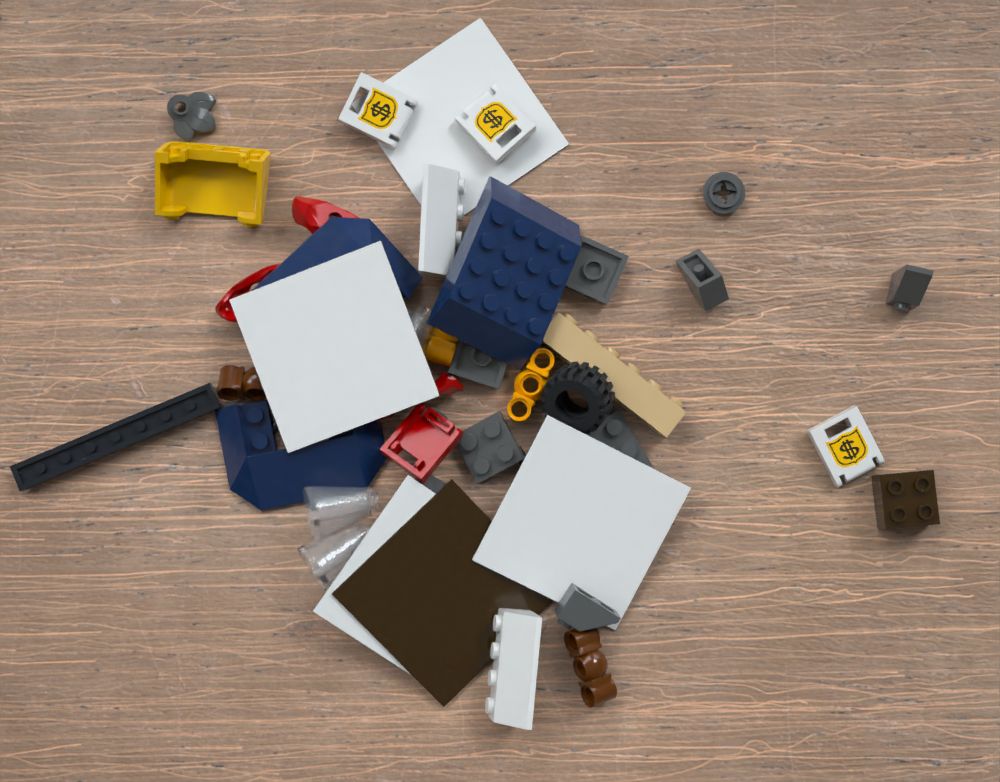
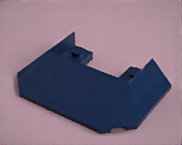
(340, 237)
(277, 478)

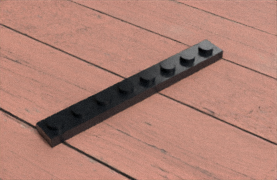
(115, 437)

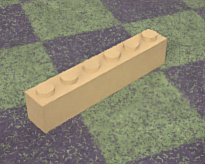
(631, 391)

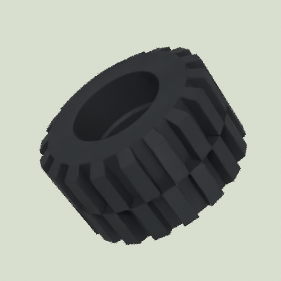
(586, 382)

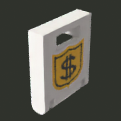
(381, 113)
(491, 119)
(848, 451)

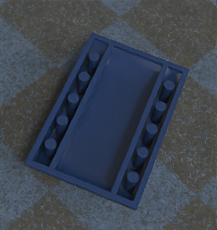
(507, 275)

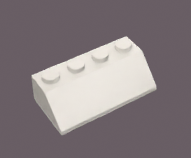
(440, 220)
(514, 667)

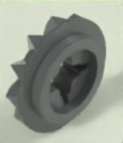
(732, 184)

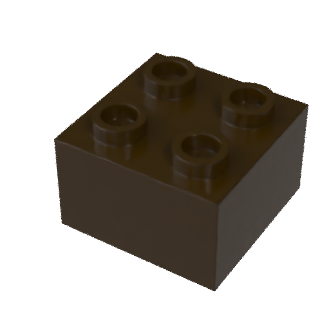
(905, 499)

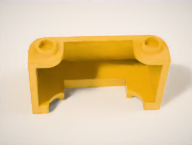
(211, 181)

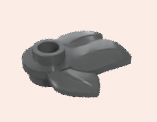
(196, 115)

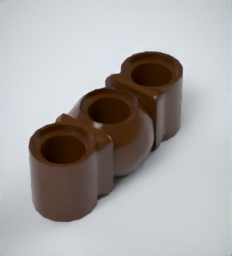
(236, 384)
(590, 666)

